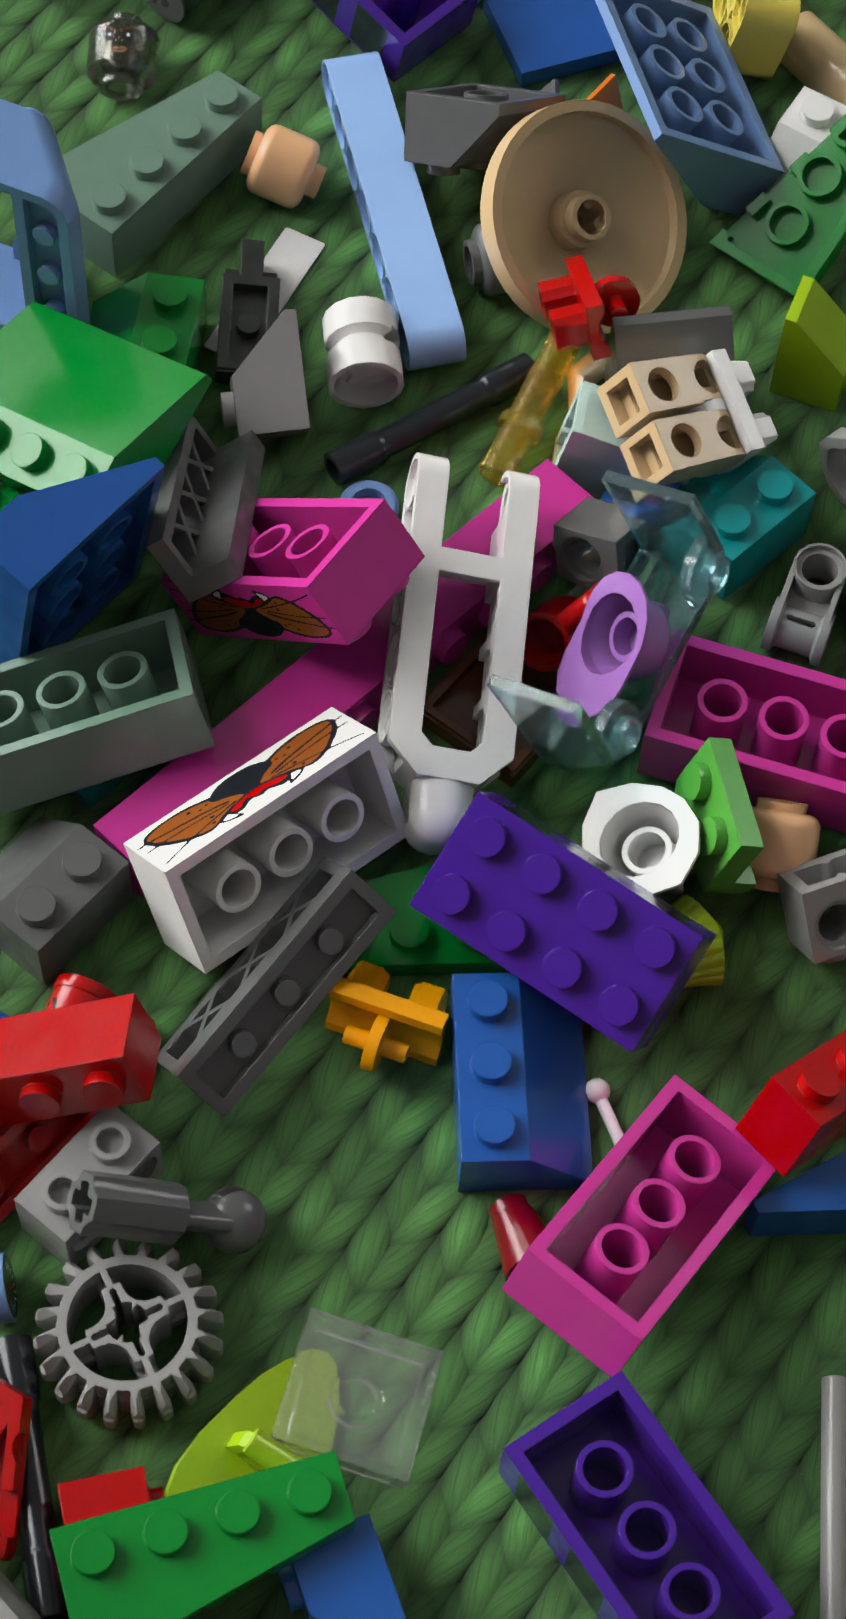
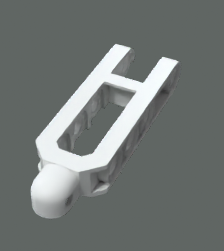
(435, 778)

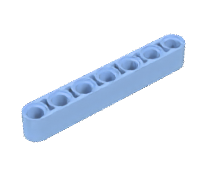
(393, 211)

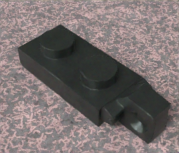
(246, 308)

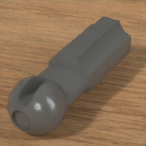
(162, 1212)

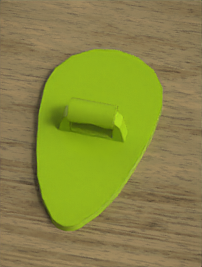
(237, 1437)

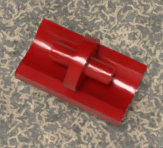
(579, 306)

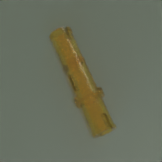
(522, 423)

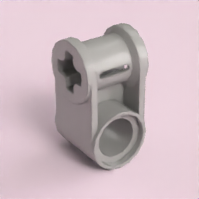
(806, 611)

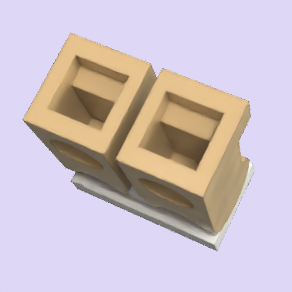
(685, 416)

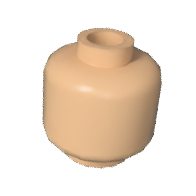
(283, 166)
(788, 839)

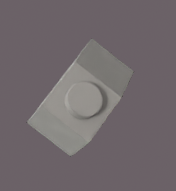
(270, 386)

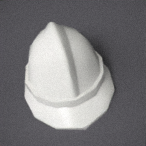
(644, 835)

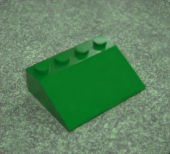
(84, 400)

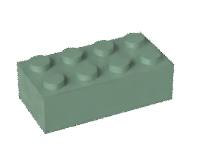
(99, 710)

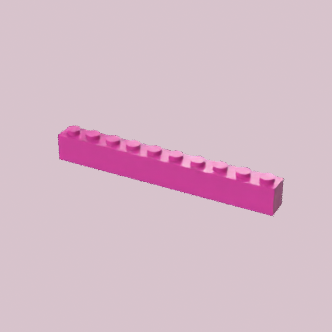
(339, 674)

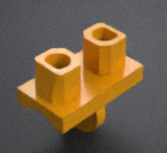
(385, 1022)

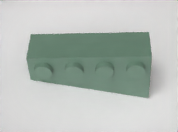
(159, 166)

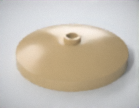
(587, 186)

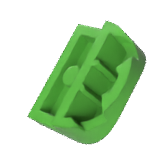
(728, 826)

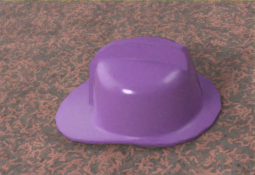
(615, 643)

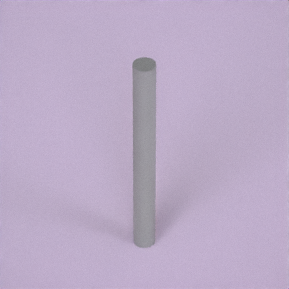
(833, 1498)

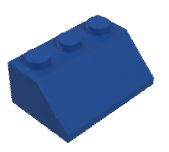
(516, 1087)

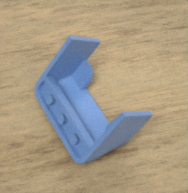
(48, 246)

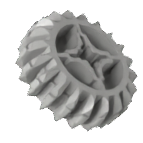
(102, 1343)

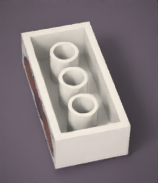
(254, 836)

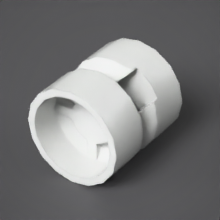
(362, 352)

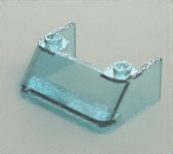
(679, 567)

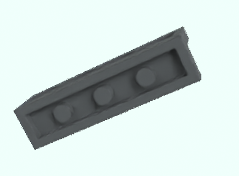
(206, 510)
(275, 985)

